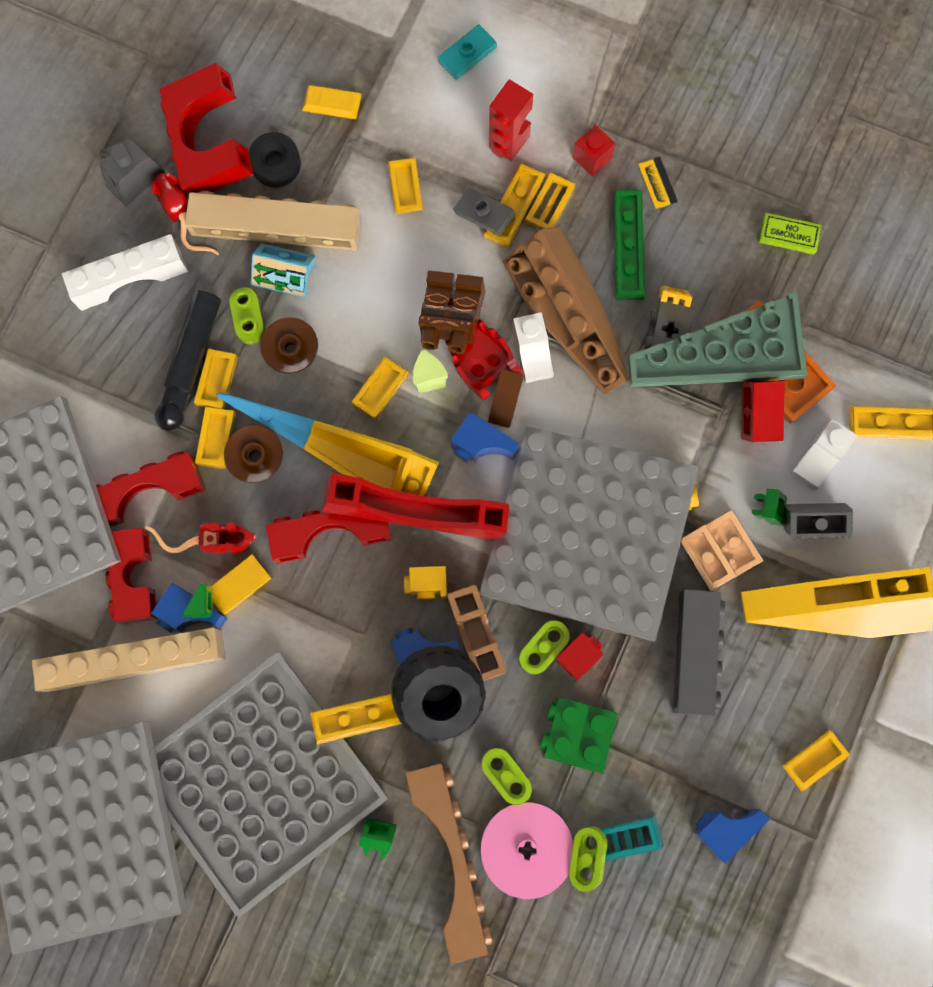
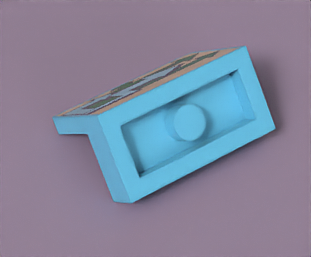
(281, 269)

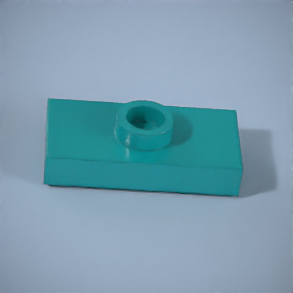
(467, 52)

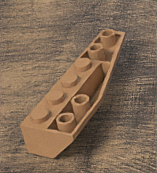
(558, 287)

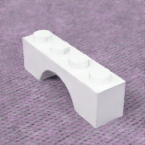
(97, 280)

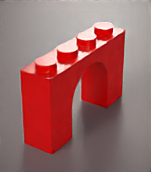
(184, 106)

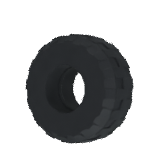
(440, 718)

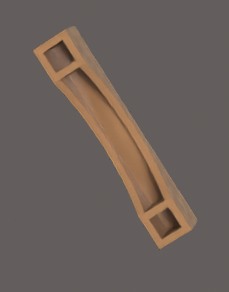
(463, 929)

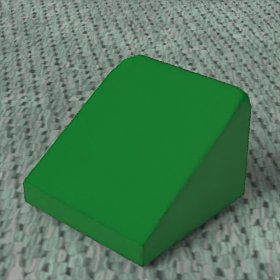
(201, 603)

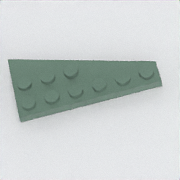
(737, 349)

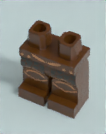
(451, 310)

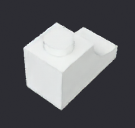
(532, 347)
(824, 454)

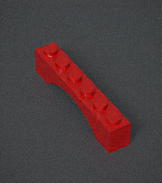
(371, 501)

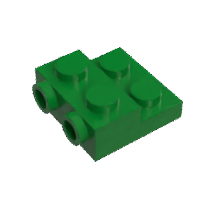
(578, 734)

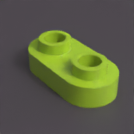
(247, 314)
(544, 647)
(506, 776)
(588, 857)

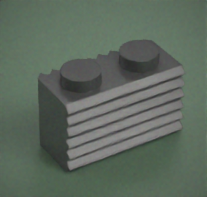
(818, 520)

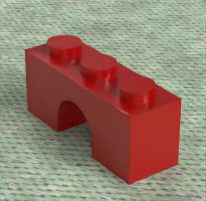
(507, 120)
(127, 602)

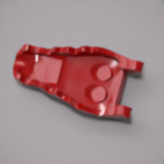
(484, 360)

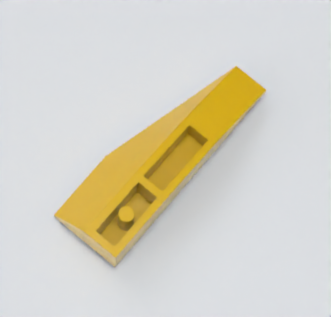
(848, 605)

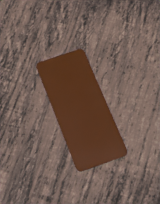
(505, 398)

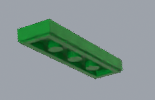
(628, 245)

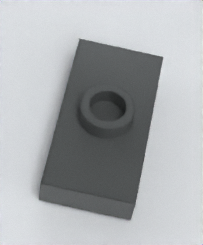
(484, 211)

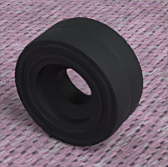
(271, 144)

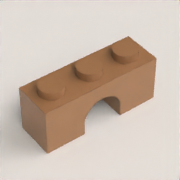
(476, 632)

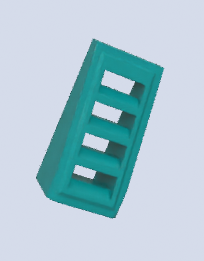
(655, 833)

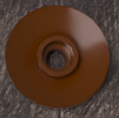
(285, 333)
(246, 442)

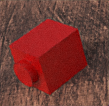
(593, 150)
(580, 655)

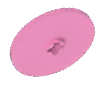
(509, 868)

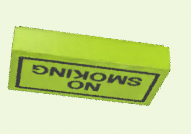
(790, 233)

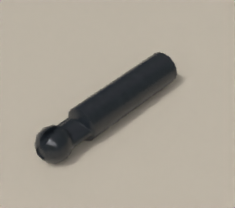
(187, 359)

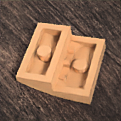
(721, 550)

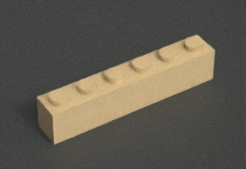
(273, 220)
(128, 660)

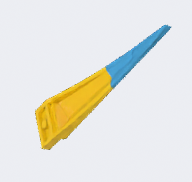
(347, 450)

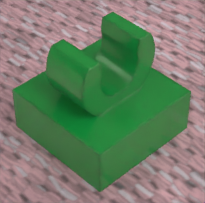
(773, 506)
(377, 836)

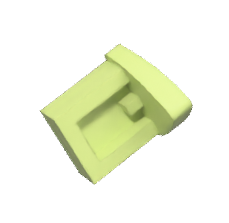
(428, 373)

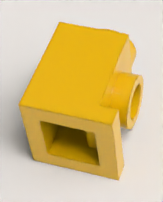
(426, 582)

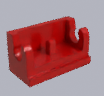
(763, 411)

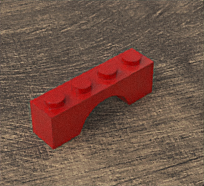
(176, 475)
(291, 538)

